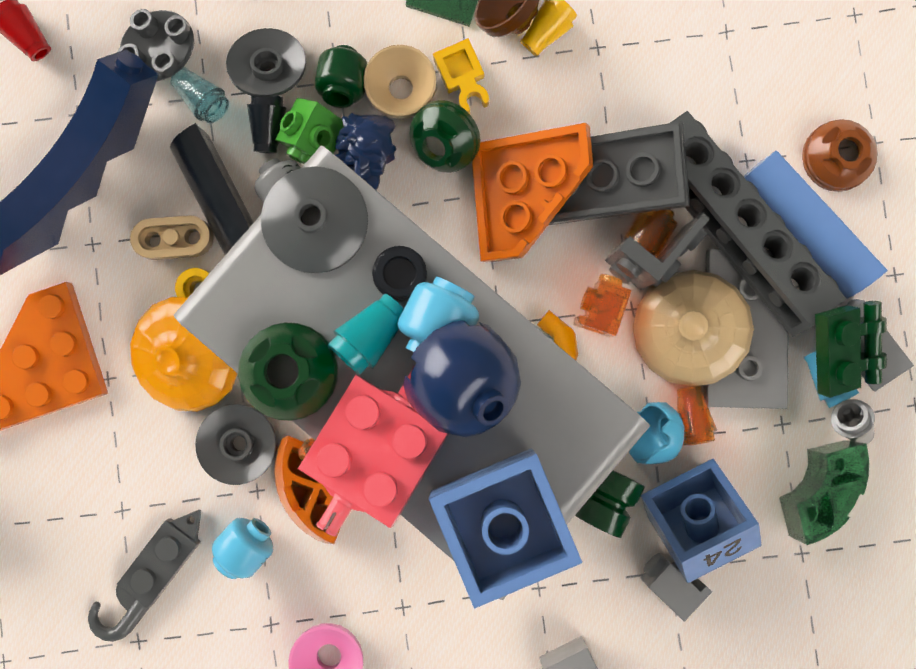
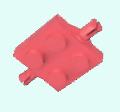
(371, 454)

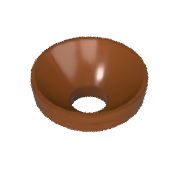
(824, 162)

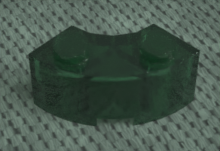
(828, 491)

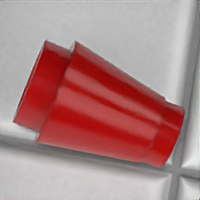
(22, 30)

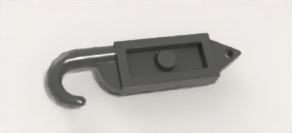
(150, 574)

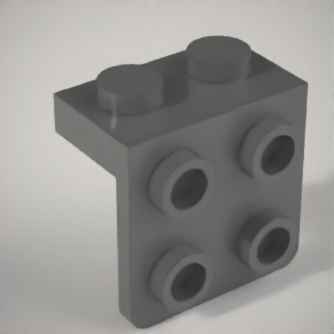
(637, 265)

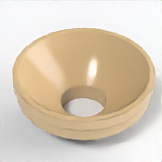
(394, 64)

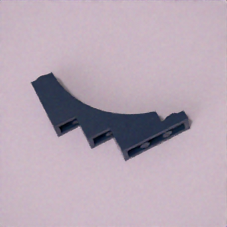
(73, 168)

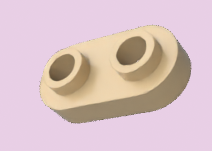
(174, 237)

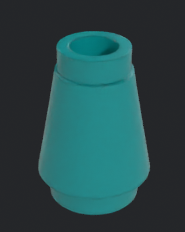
(367, 335)

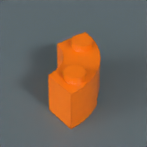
(300, 494)

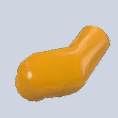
(561, 333)

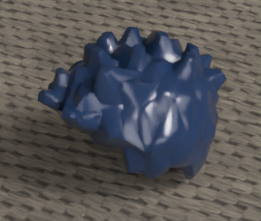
(366, 145)

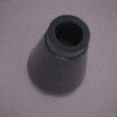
(265, 119)

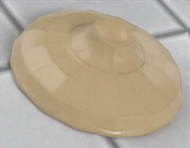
(693, 328)

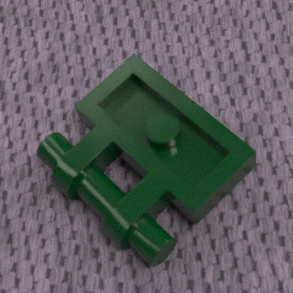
(839, 348)

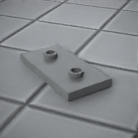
(763, 373)

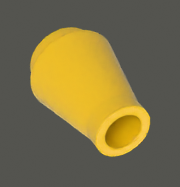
(549, 24)

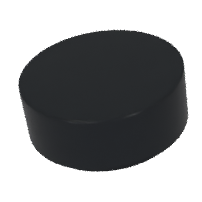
(399, 272)

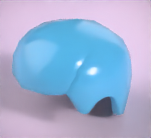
(664, 436)

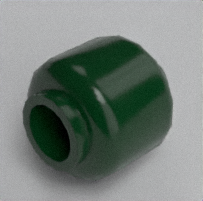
(340, 76)

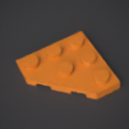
(524, 185)
(47, 358)

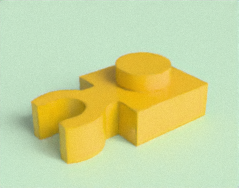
(461, 71)

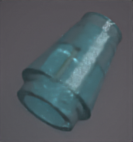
(201, 96)

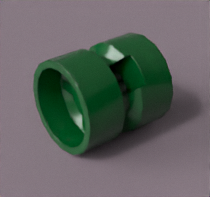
(608, 504)

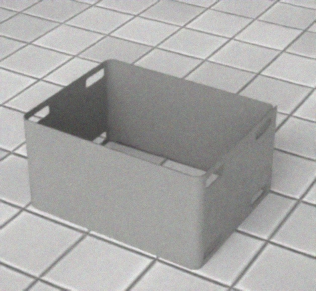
(560, 407)

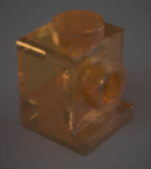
(603, 306)

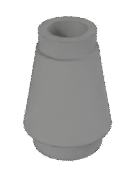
(854, 420)

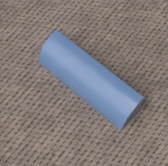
(815, 225)

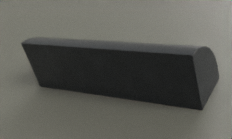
(211, 186)

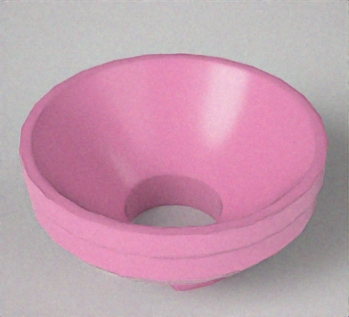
(305, 649)

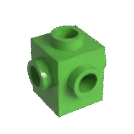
(307, 128)

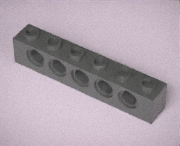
(745, 245)

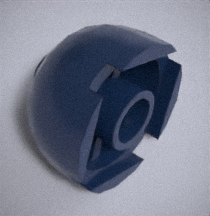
(463, 379)

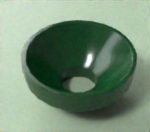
(453, 128)
(315, 377)

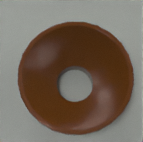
(505, 17)

